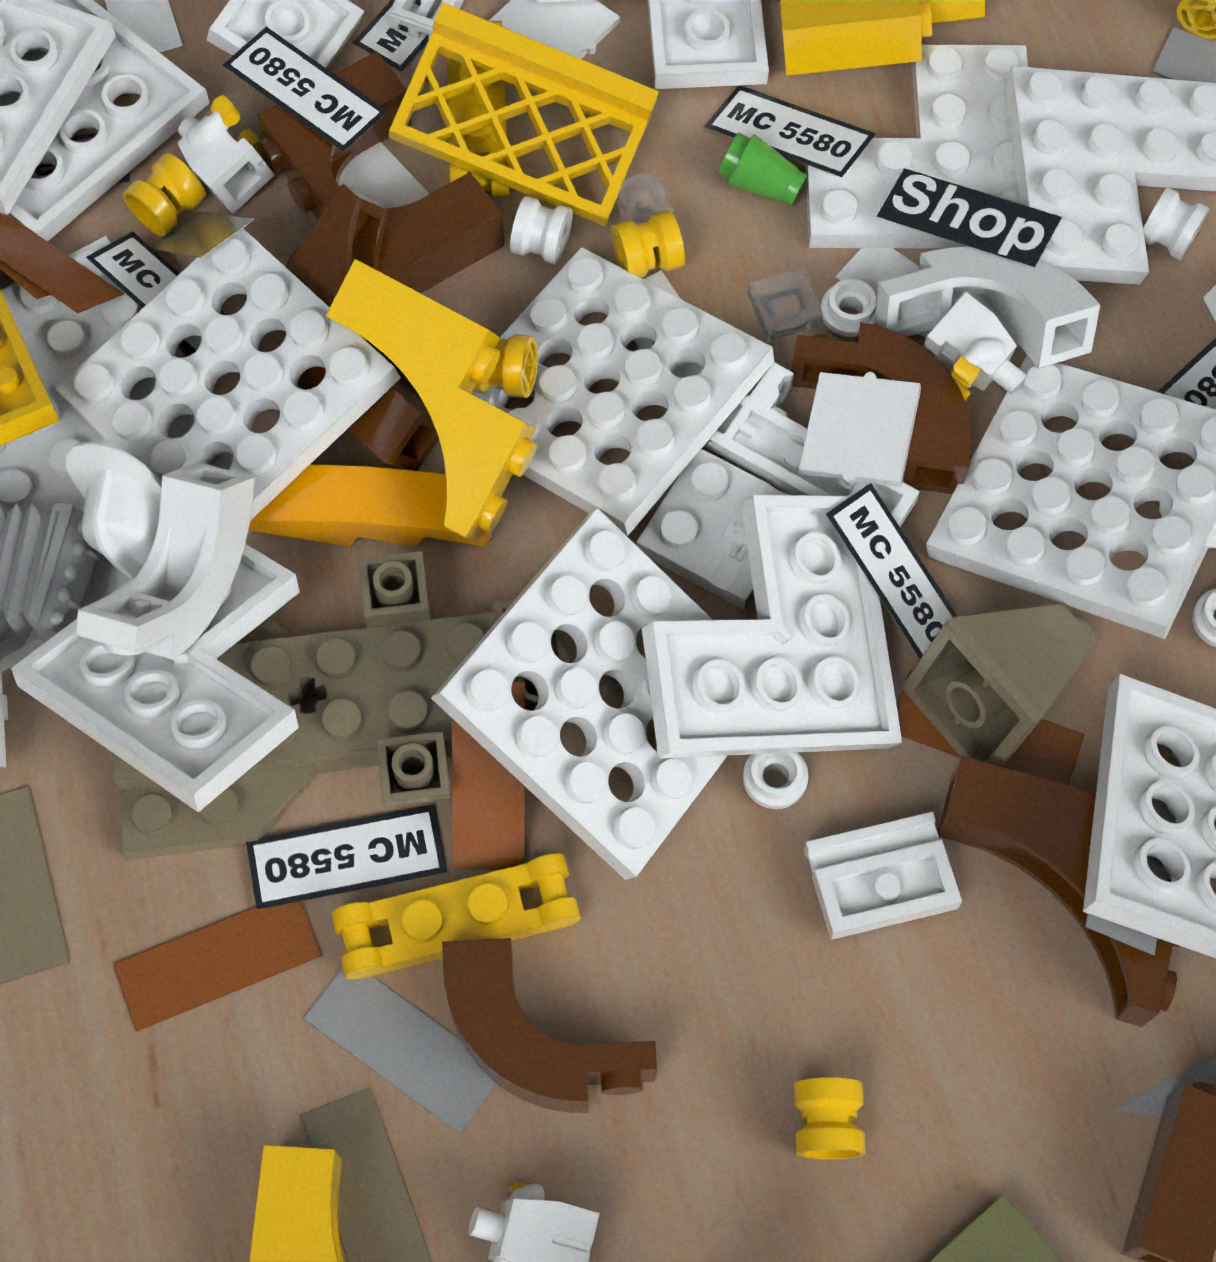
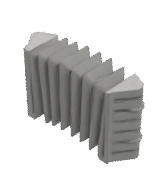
(42, 570)

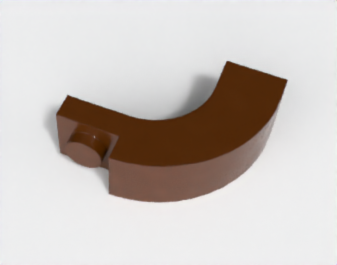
(942, 425)
(519, 1054)

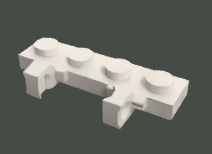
(771, 447)

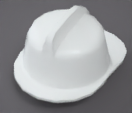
(119, 503)

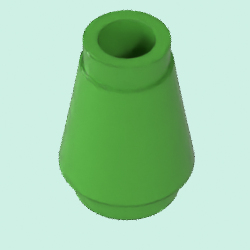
(761, 170)

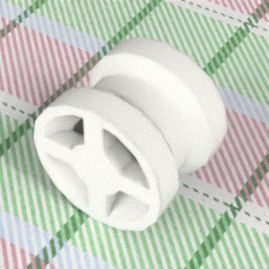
(1174, 223)
(541, 230)

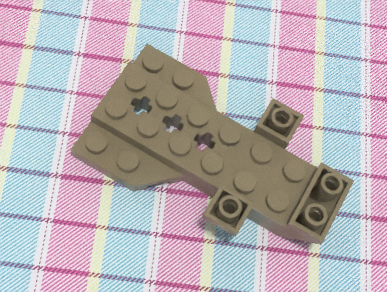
(368, 714)

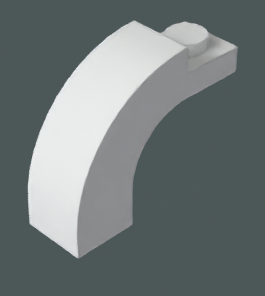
(1037, 306)
(188, 568)

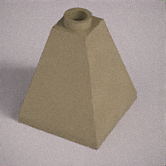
(997, 676)

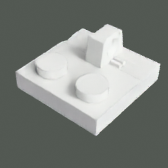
(312, 26)
(702, 527)

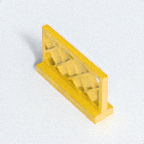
(535, 69)

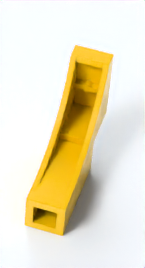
(863, 32)
(444, 362)
(297, 1206)

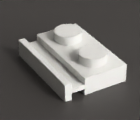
(882, 875)

